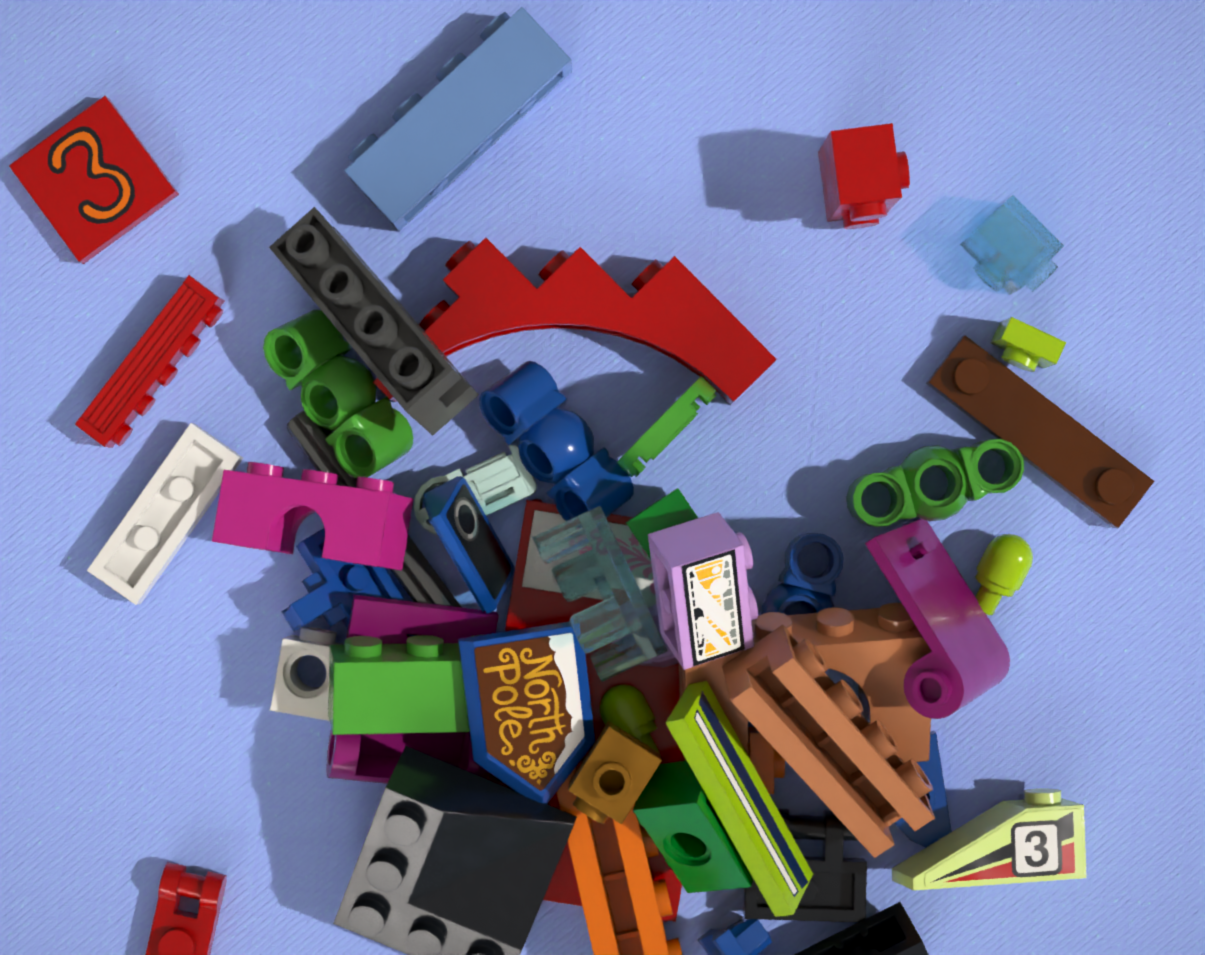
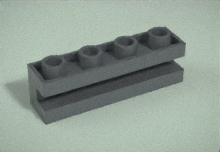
(373, 322)

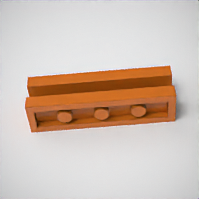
(617, 883)

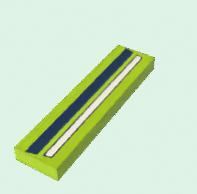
(739, 798)

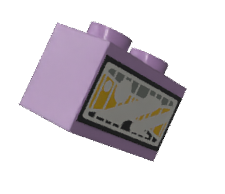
(703, 589)

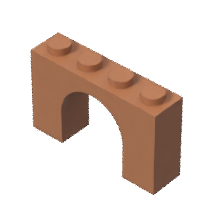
(864, 644)

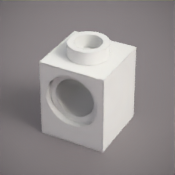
(289, 692)

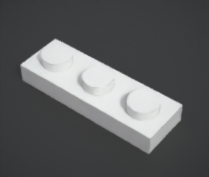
(164, 514)

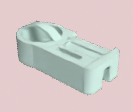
(494, 482)

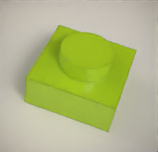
(1026, 345)

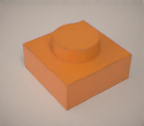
(765, 759)

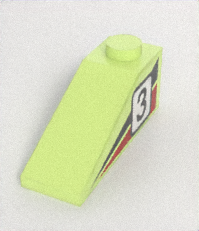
(1005, 845)

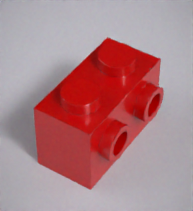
(862, 174)

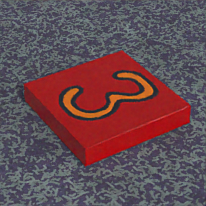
(94, 180)

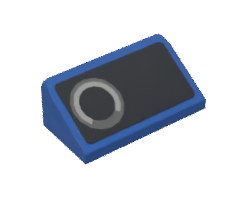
(470, 541)

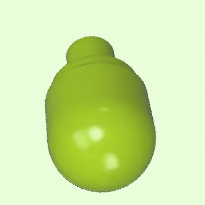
(1002, 570)
(629, 711)

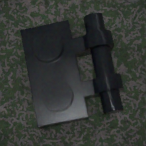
(837, 882)

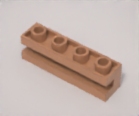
(827, 738)

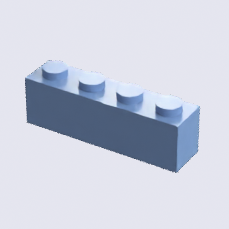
(459, 117)

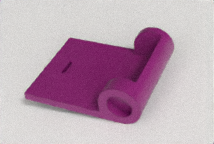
(391, 620)
(964, 644)

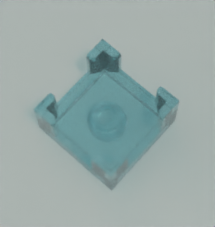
(604, 570)

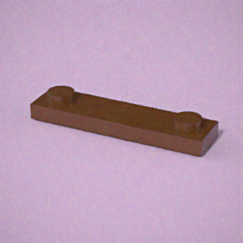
(1040, 431)

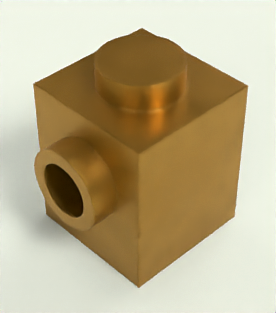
(613, 775)

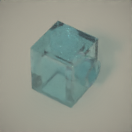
(1012, 248)

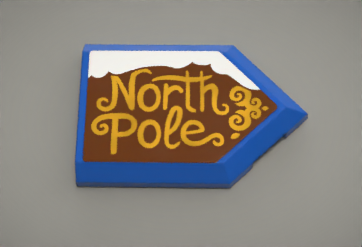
(528, 706)

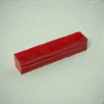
(151, 363)

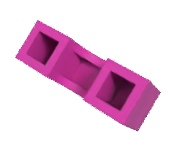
(360, 523)

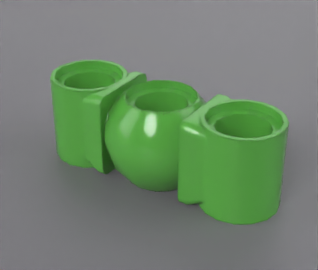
(338, 394)
(962, 475)

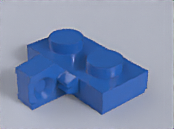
(333, 586)

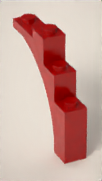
(666, 314)

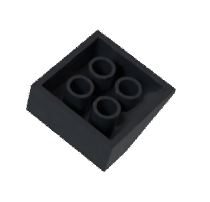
(452, 863)

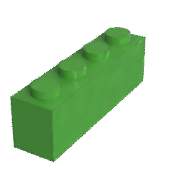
(396, 687)

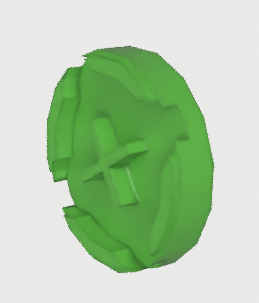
(666, 428)

